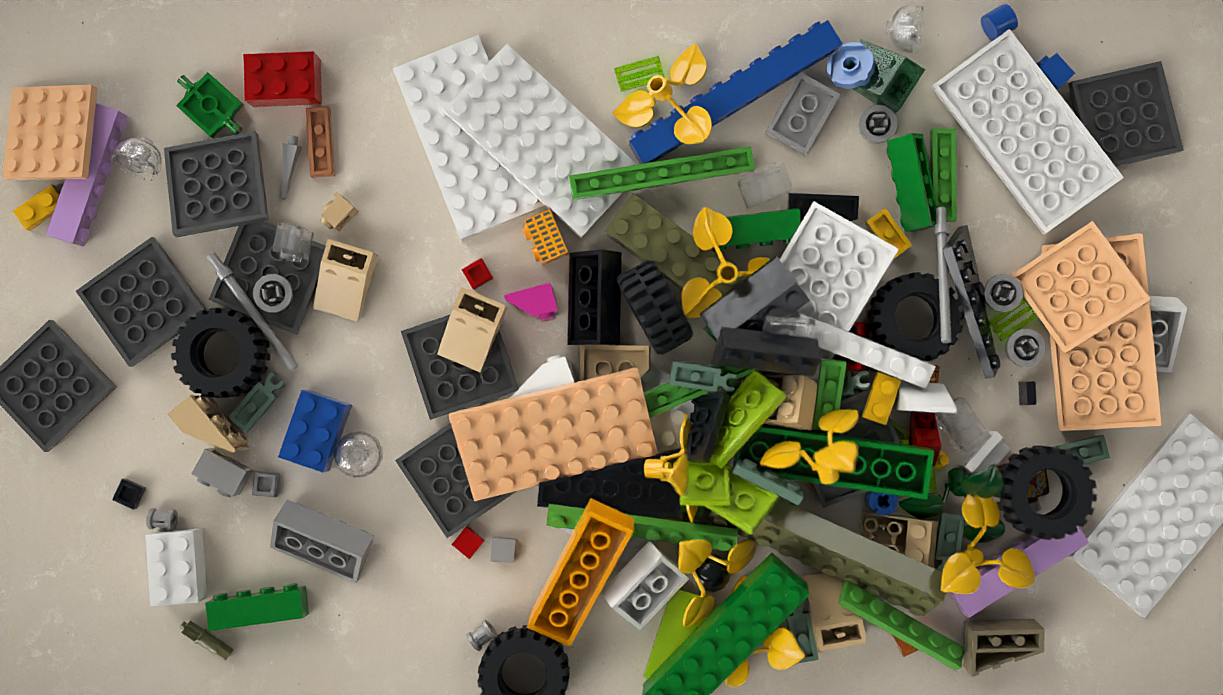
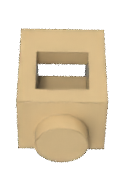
(337, 212)

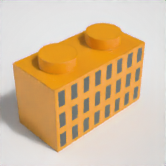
(546, 237)

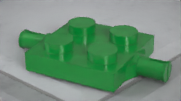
(209, 105)

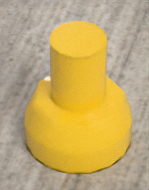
(942, 460)

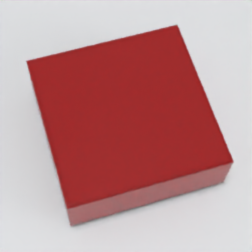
(477, 273)
(468, 542)

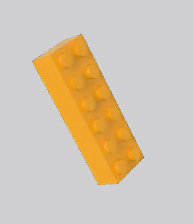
(581, 572)

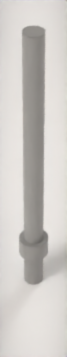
(941, 231)
(225, 274)

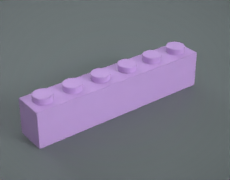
(80, 197)
(1042, 556)

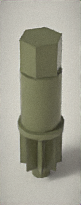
(206, 640)

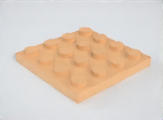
(50, 132)
(1080, 287)

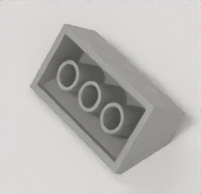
(321, 540)

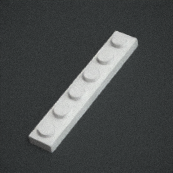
(872, 353)

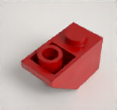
(925, 432)

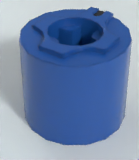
(999, 21)
(880, 502)

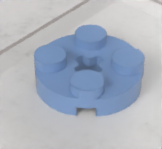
(853, 77)

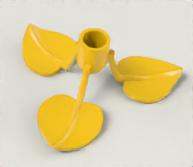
(693, 126)
(708, 232)
(828, 460)
(678, 475)
(693, 555)
(960, 571)
(781, 649)

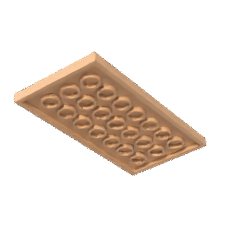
(1114, 373)
(553, 433)

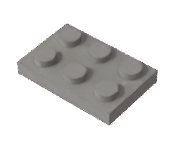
(802, 113)

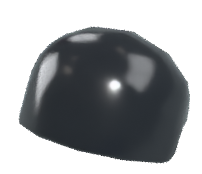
(713, 575)

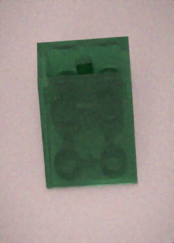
(892, 78)

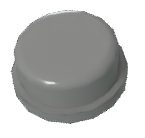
(877, 124)
(273, 293)
(1003, 293)
(1025, 347)

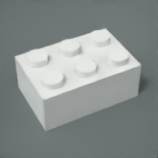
(176, 567)
(644, 585)

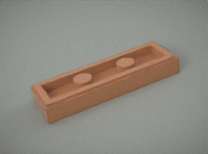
(320, 142)

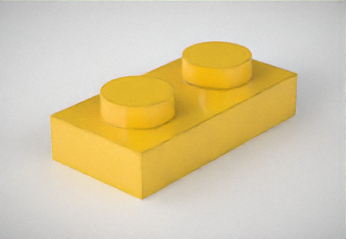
(38, 208)
(886, 228)
(881, 398)

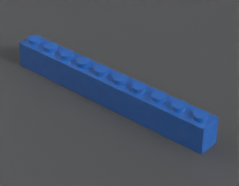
(741, 89)

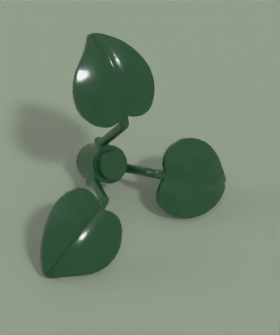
(983, 484)

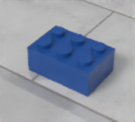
(314, 430)

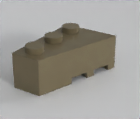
(1000, 641)

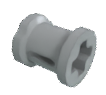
(162, 519)
(481, 635)

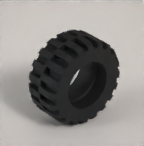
(655, 307)
(883, 316)
(190, 353)
(1075, 499)
(523, 641)

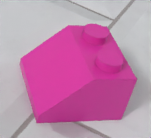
(535, 301)

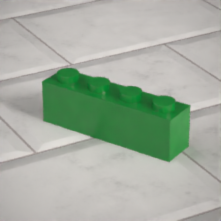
(912, 182)
(762, 228)
(256, 608)

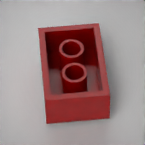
(282, 79)

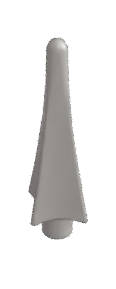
(290, 156)

